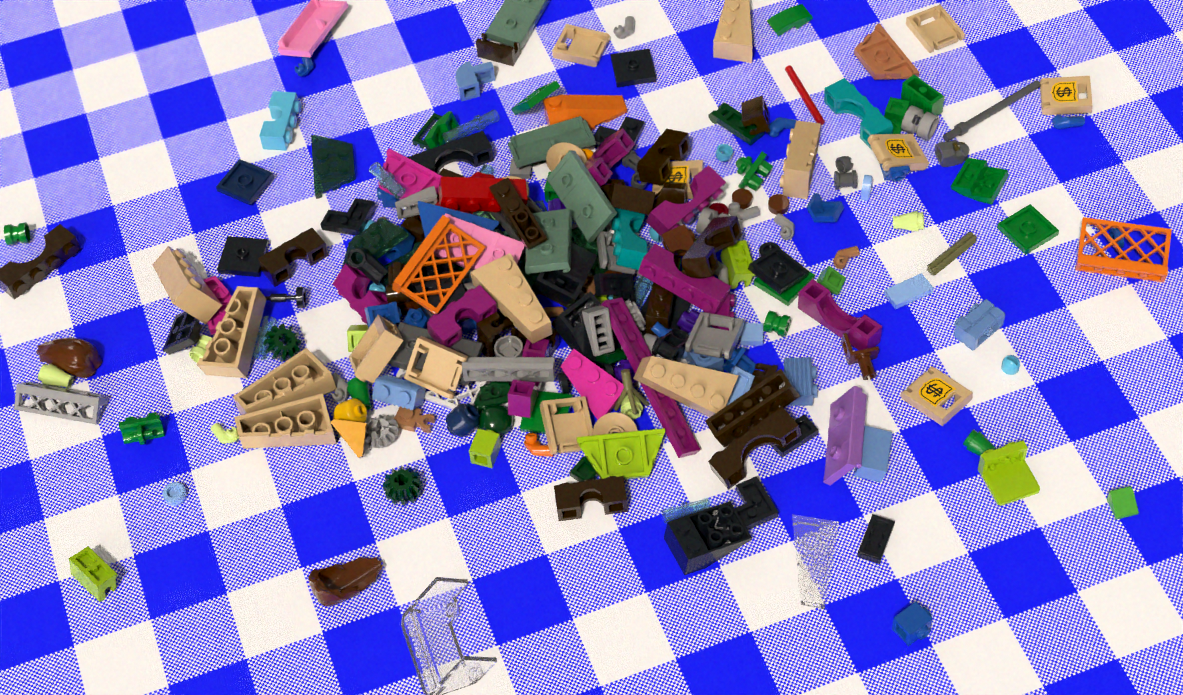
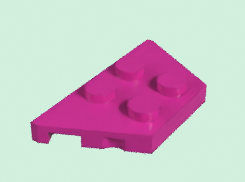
(409, 174)

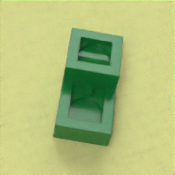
(790, 17)
(895, 113)
(435, 135)

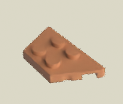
(884, 57)

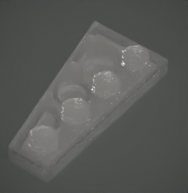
(814, 557)

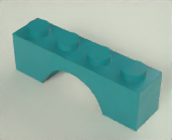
(844, 98)
(628, 246)

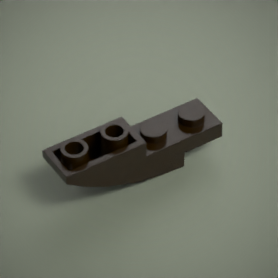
(517, 214)

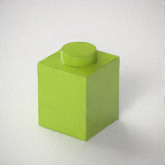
(485, 448)

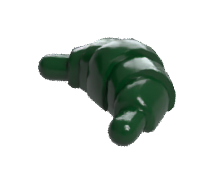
(492, 394)

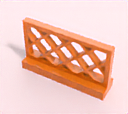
(421, 257)
(1118, 266)

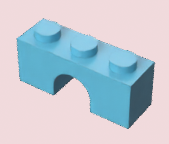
(284, 109)

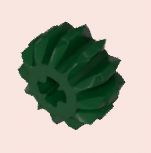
(277, 347)
(402, 485)

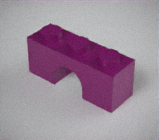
(352, 286)
(474, 304)

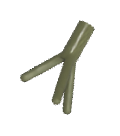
(629, 389)

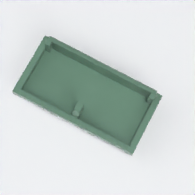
(516, 21)
(534, 145)
(581, 195)
(556, 251)

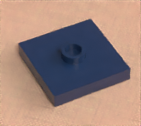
(245, 182)

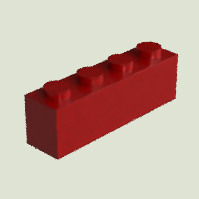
(474, 193)

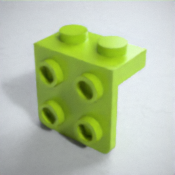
(1008, 473)

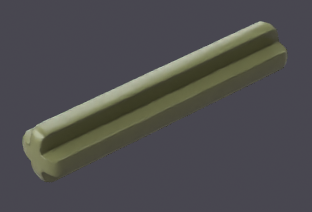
(951, 253)

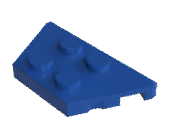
(432, 213)

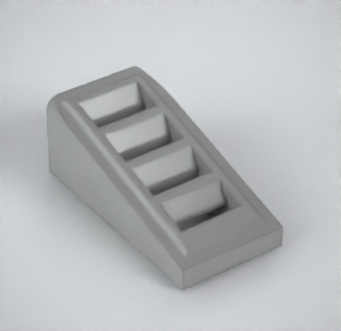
(426, 195)
(604, 320)

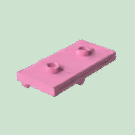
(311, 27)
(496, 244)

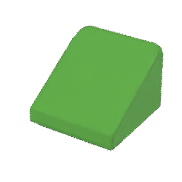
(831, 280)
(1122, 502)

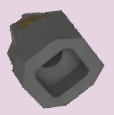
(951, 153)

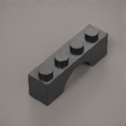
(470, 149)

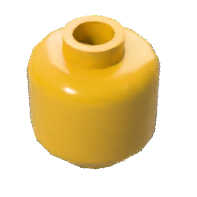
(351, 410)

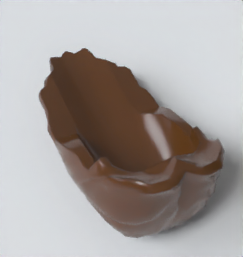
(71, 355)
(344, 581)

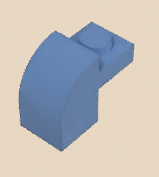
(470, 77)

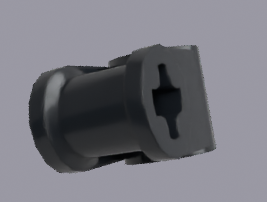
(671, 345)

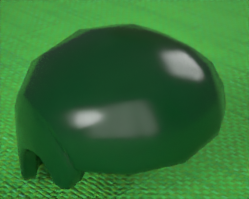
(495, 419)

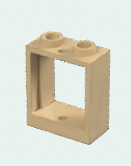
(375, 349)

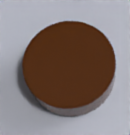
(743, 197)
(778, 204)

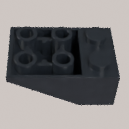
(432, 285)
(566, 286)
(573, 330)
(705, 537)

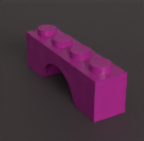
(607, 154)
(704, 188)
(704, 293)
(819, 304)
(523, 394)

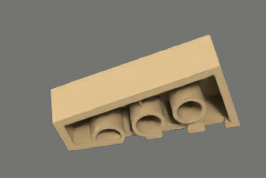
(734, 32)
(800, 159)
(185, 285)
(513, 297)
(236, 335)
(291, 381)
(688, 384)
(288, 424)

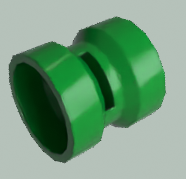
(16, 233)
(777, 323)

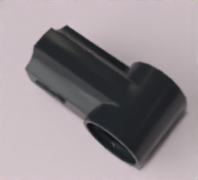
(369, 266)

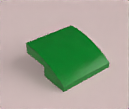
(979, 181)
(535, 422)

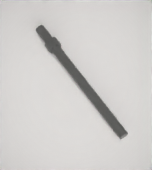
(963, 127)

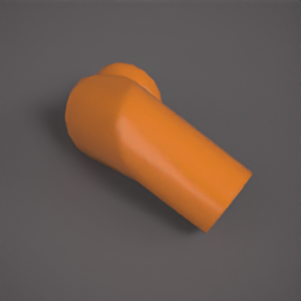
(535, 447)

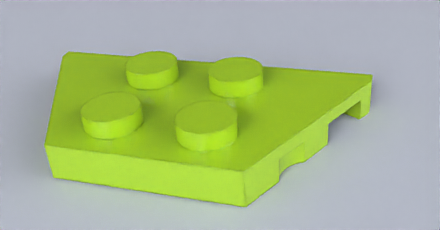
(622, 453)

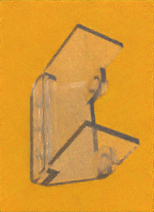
(434, 643)

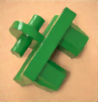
(745, 166)
(142, 428)

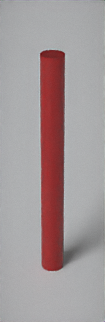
(804, 95)

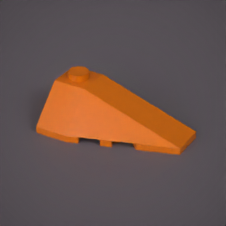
(591, 108)

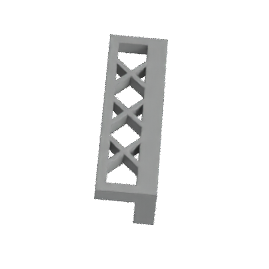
(509, 368)
(58, 393)

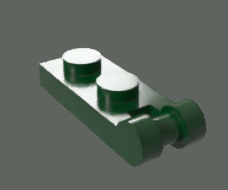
(732, 121)

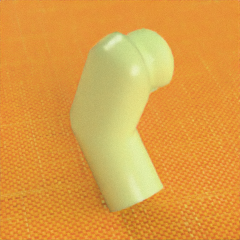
(223, 435)

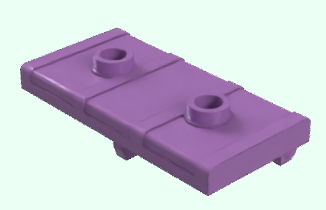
(845, 434)

